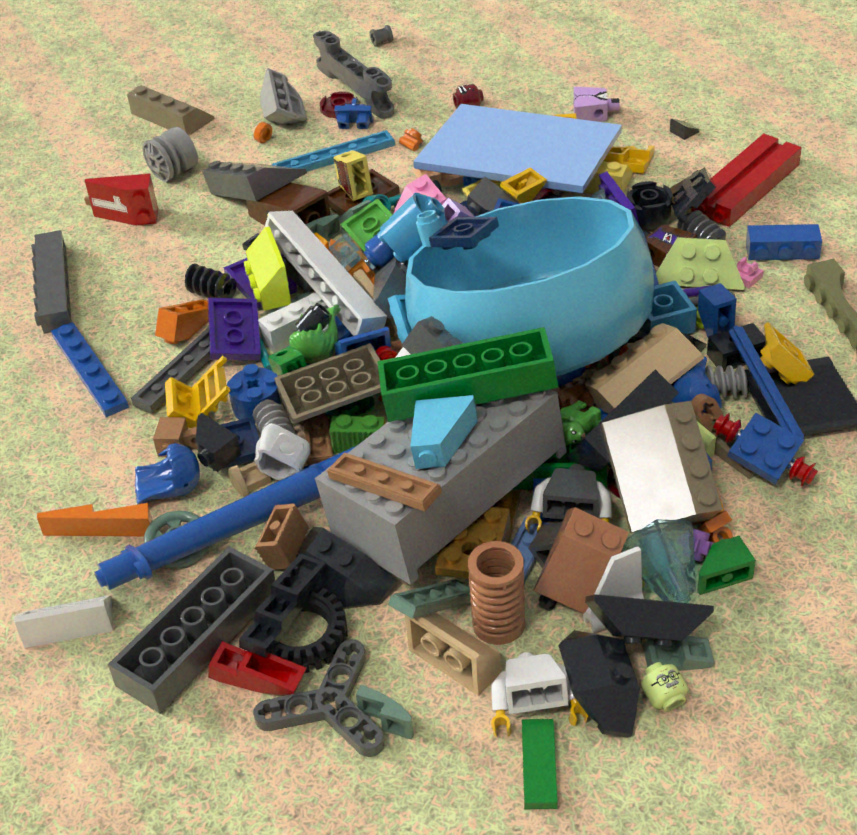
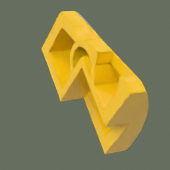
(635, 158)

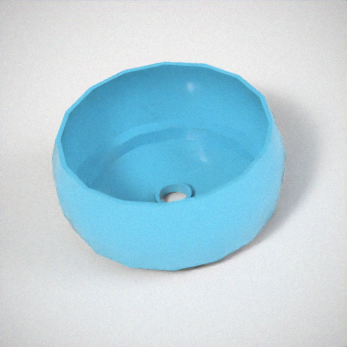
(550, 265)

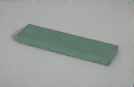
(431, 598)

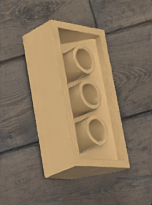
(661, 350)

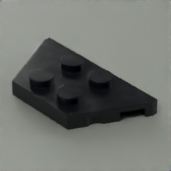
(691, 192)

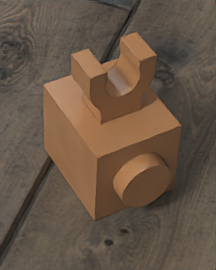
(171, 431)

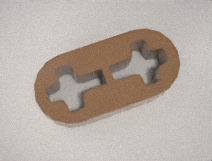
(712, 410)

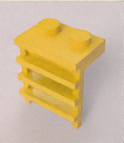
(191, 401)

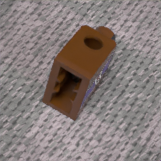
(661, 241)

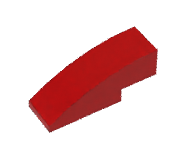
(254, 672)

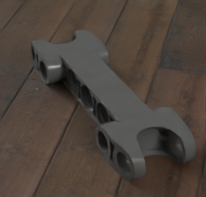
(367, 82)

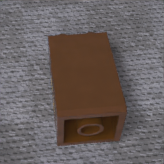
(304, 201)

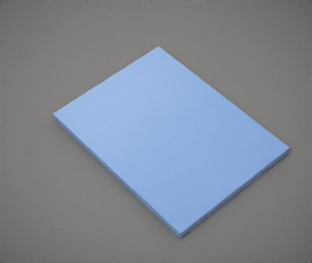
(506, 142)

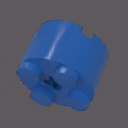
(250, 388)

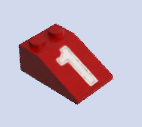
(123, 198)

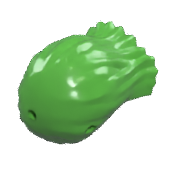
(318, 343)

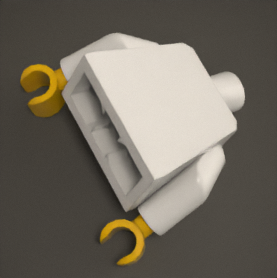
(531, 685)

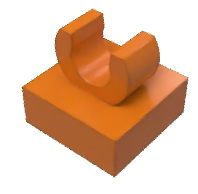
(716, 526)

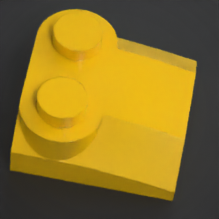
(784, 357)

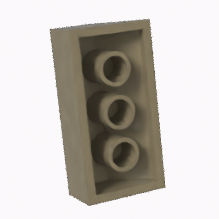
(166, 110)

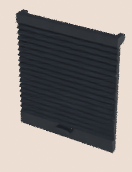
(816, 405)

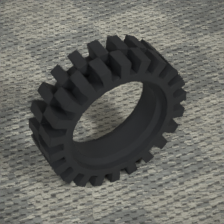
(324, 647)

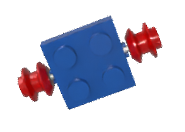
(765, 448)

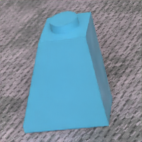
(440, 429)

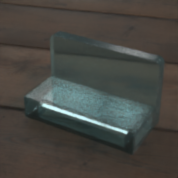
(348, 253)

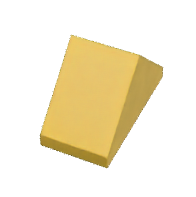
(524, 185)

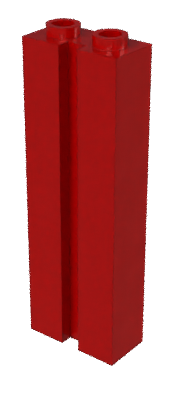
(749, 178)

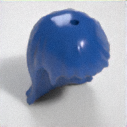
(695, 383)
(168, 478)

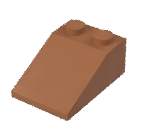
(579, 558)

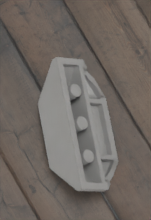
(281, 100)

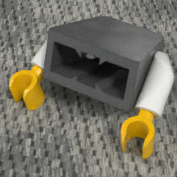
(568, 490)

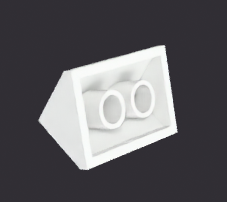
(65, 621)

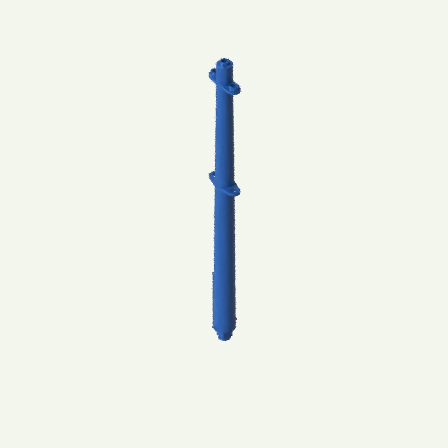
(224, 522)

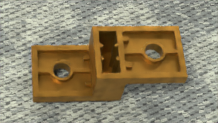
(492, 525)

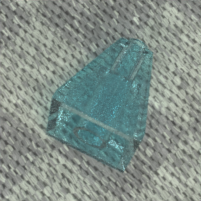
(667, 558)

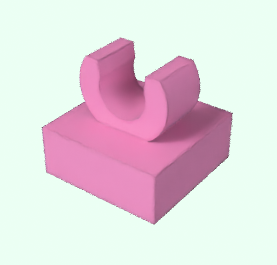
(749, 273)

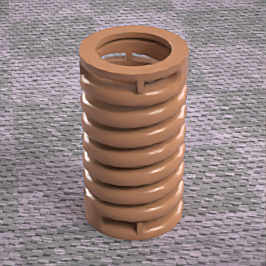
(497, 592)

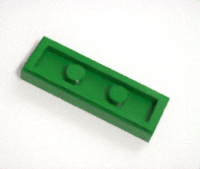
(539, 764)

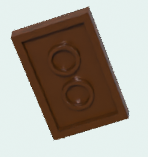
(342, 202)

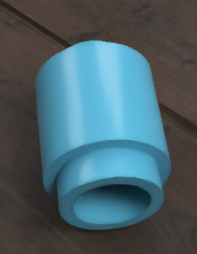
(428, 224)

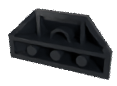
(348, 571)
(648, 619)
(602, 680)

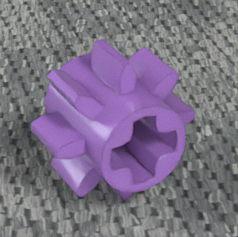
(701, 544)

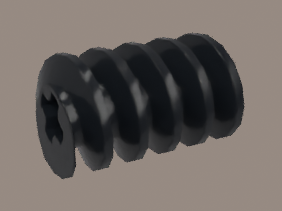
(209, 282)

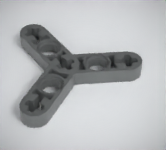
(319, 711)

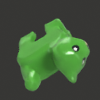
(578, 423)

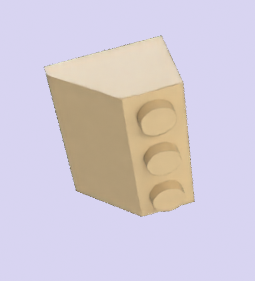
(453, 651)

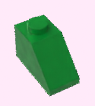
(726, 565)

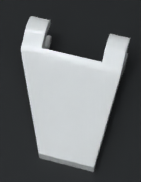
(620, 579)

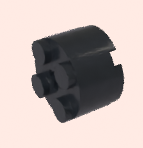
(652, 204)

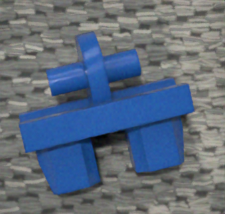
(354, 113)

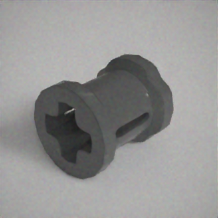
(381, 35)

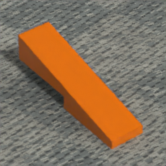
(85, 521)

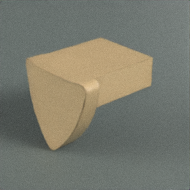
(247, 478)

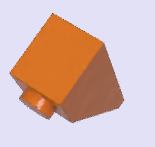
(181, 320)

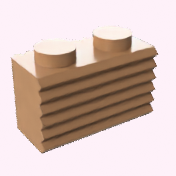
(282, 536)

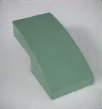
(326, 226)
(686, 655)
(392, 715)

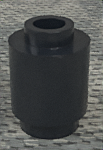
(312, 317)

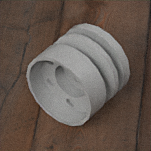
(170, 154)

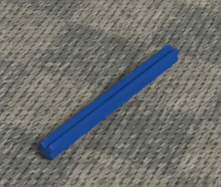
(764, 381)

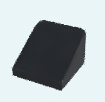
(682, 129)

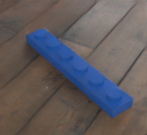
(89, 369)

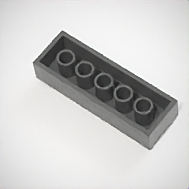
(191, 628)

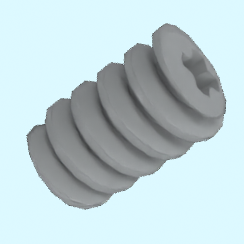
(729, 380)
(271, 413)

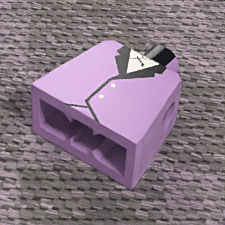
(593, 103)

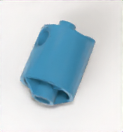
(401, 229)

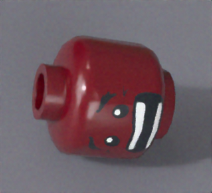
(468, 95)

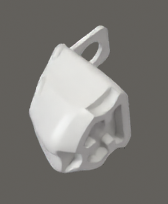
(280, 452)

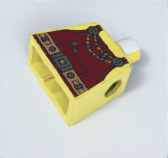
(353, 174)

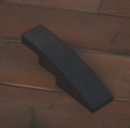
(283, 605)

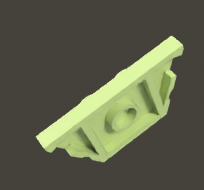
(700, 263)

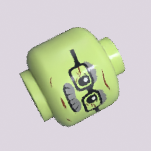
(664, 686)

